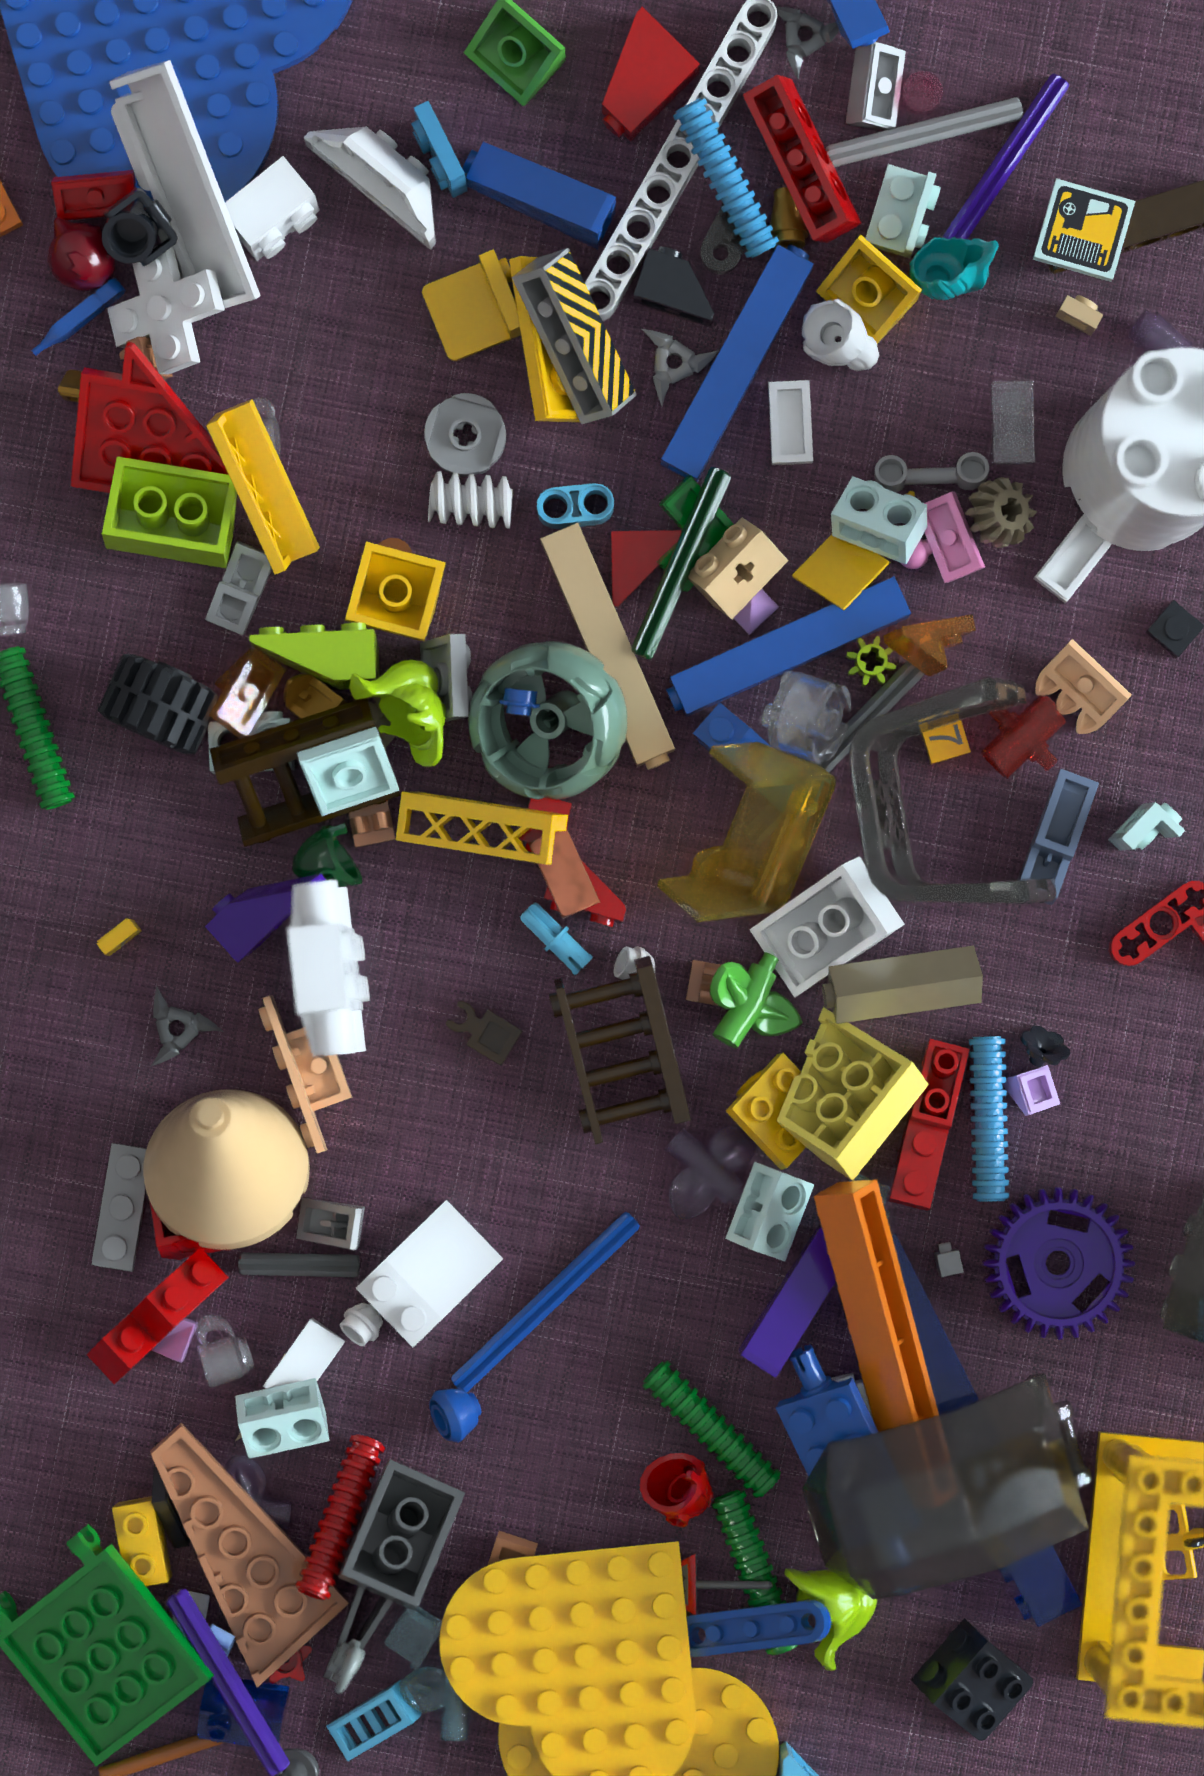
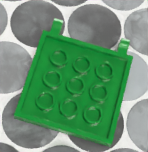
(101, 1651)

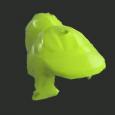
(410, 705)
(847, 1606)

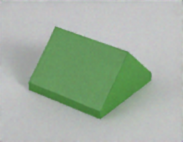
(515, 51)

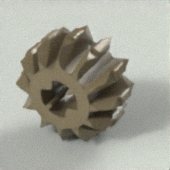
(1001, 512)

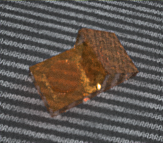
(925, 642)
(246, 691)

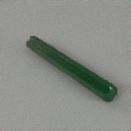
(681, 563)

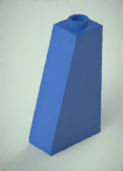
(541, 193)

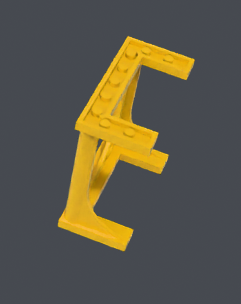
(1124, 1580)

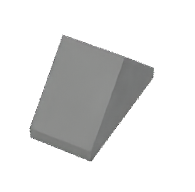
(330, 1223)

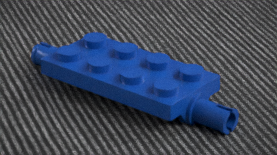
(822, 1409)

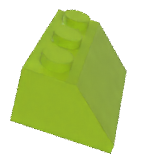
(170, 512)

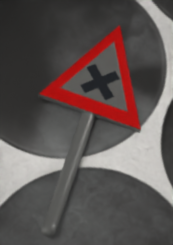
(691, 1584)

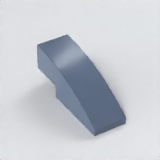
(1059, 829)

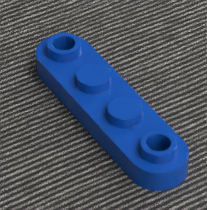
(757, 1628)

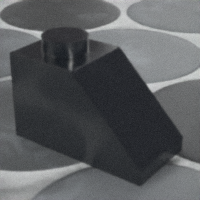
(672, 287)

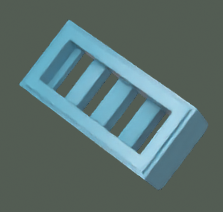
(393, 1707)

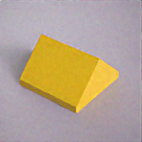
(871, 288)
(395, 591)

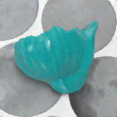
(952, 266)

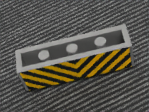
(574, 336)

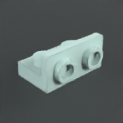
(900, 211)
(1142, 826)

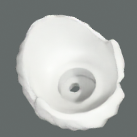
(834, 319)

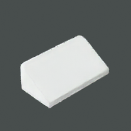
(307, 1355)

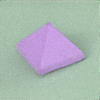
(756, 612)

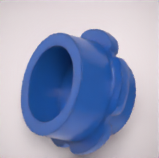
(519, 701)

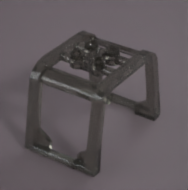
(882, 805)

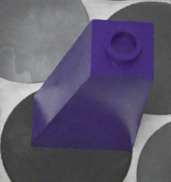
(791, 1307)

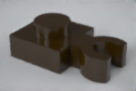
(490, 1035)

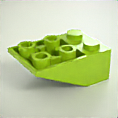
(323, 653)

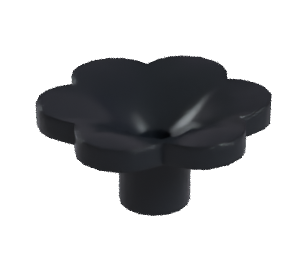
(1044, 1046)

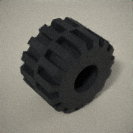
(158, 703)

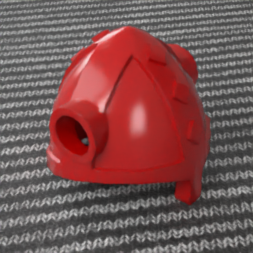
(677, 1487)

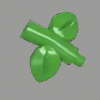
(751, 1002)

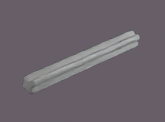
(925, 132)

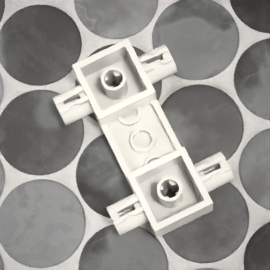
(327, 969)

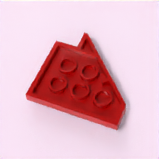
(135, 419)

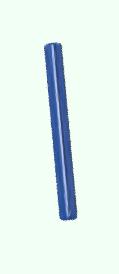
(545, 1302)

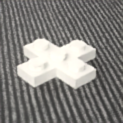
(166, 311)

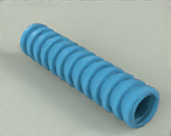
(725, 178)
(988, 1118)

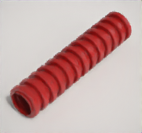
(340, 1517)

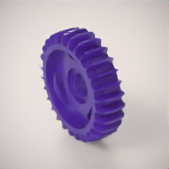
(1088, 1255)

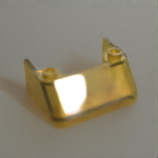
(766, 838)

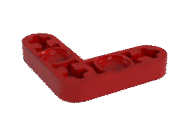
(1195, 920)

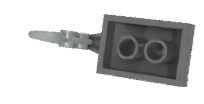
(392, 1554)

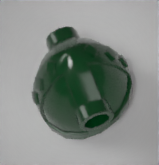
(327, 856)

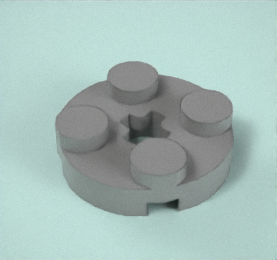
(453, 415)

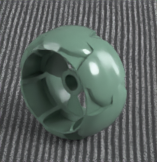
(596, 711)

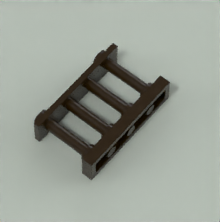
(274, 750)
(650, 1023)

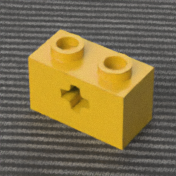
(142, 1540)

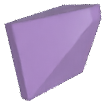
(1033, 1090)

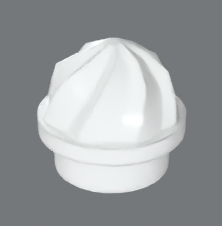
(625, 961)
(361, 1323)

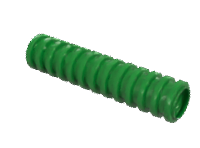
(33, 729)
(711, 1429)
(748, 1552)

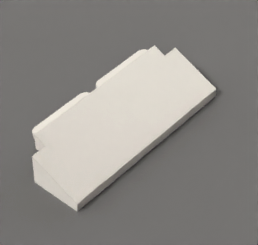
(177, 172)

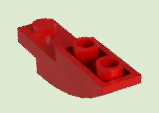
(928, 1126)

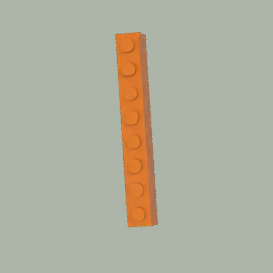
(875, 1303)

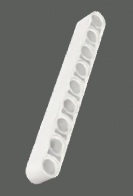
(676, 179)

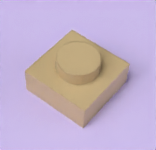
(1080, 313)

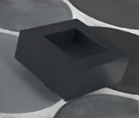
(1175, 629)

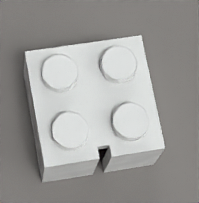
(271, 209)

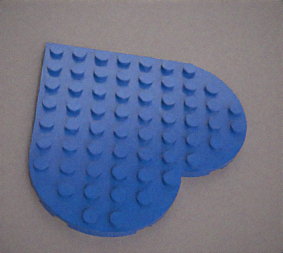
(218, 52)

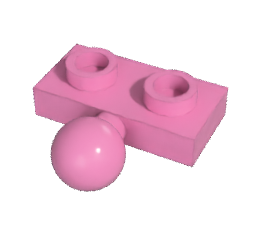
(947, 540)

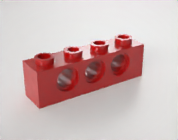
(802, 159)

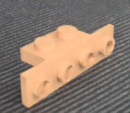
(315, 1079)

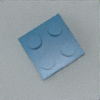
(432, 138)

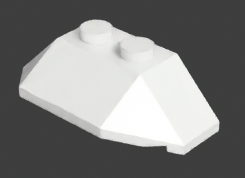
(381, 175)

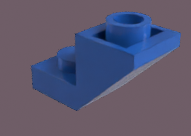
(859, 21)

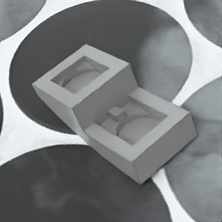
(240, 589)

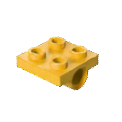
(759, 1106)

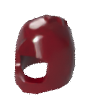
(79, 256)

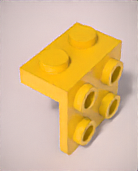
(474, 307)

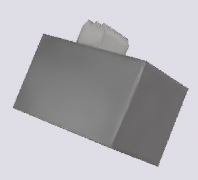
(948, 1260)

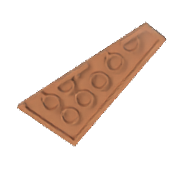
(243, 1557)

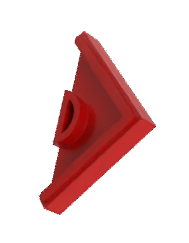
(636, 558)

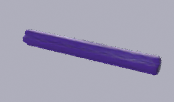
(1008, 158)
(228, 1682)

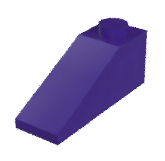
(254, 915)

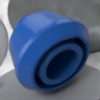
(454, 1413)

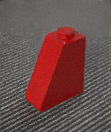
(647, 77)

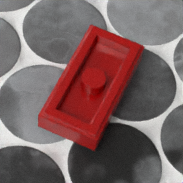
(90, 193)

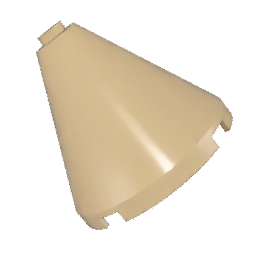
(226, 1169)

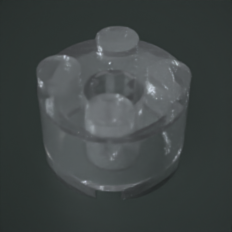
(807, 717)

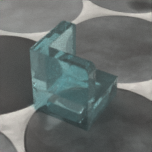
(414, 1635)

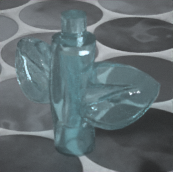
(430, 1691)

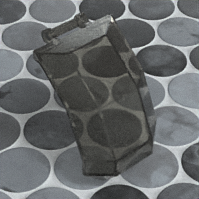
(949, 1493)

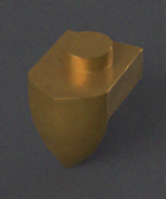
(307, 696)

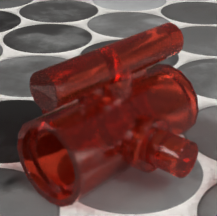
(1024, 737)

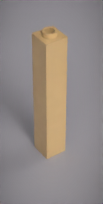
(608, 642)

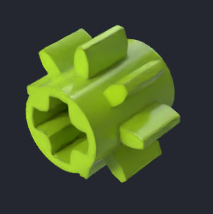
(881, 656)

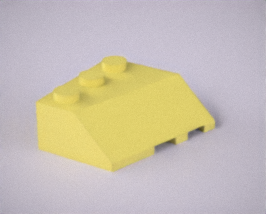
(848, 1095)

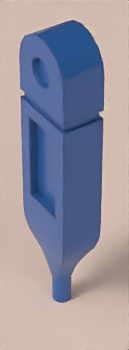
(82, 314)

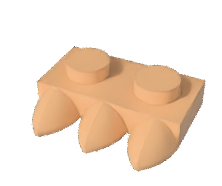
(1083, 686)

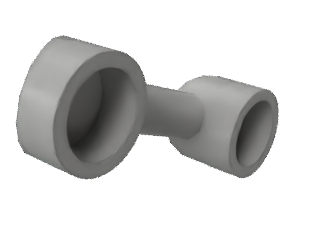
(968, 474)

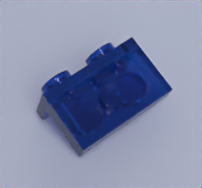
(218, 1722)

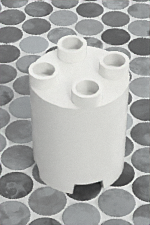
(1142, 453)

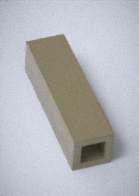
(903, 984)

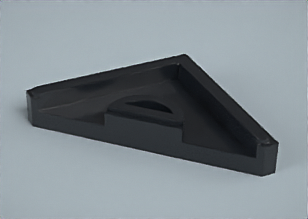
(167, 1512)

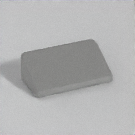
(875, 86)

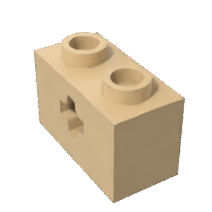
(736, 567)

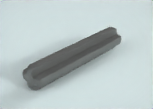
(299, 1264)

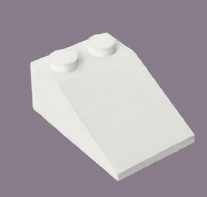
(826, 926)
(429, 1273)

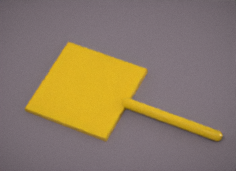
(840, 570)

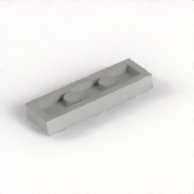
(121, 1209)

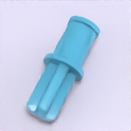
(555, 938)

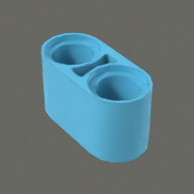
(574, 498)

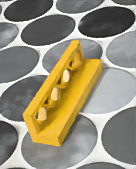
(262, 485)
(488, 814)

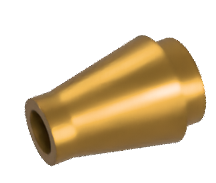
(787, 220)

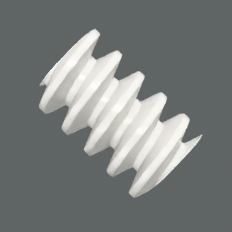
(470, 500)

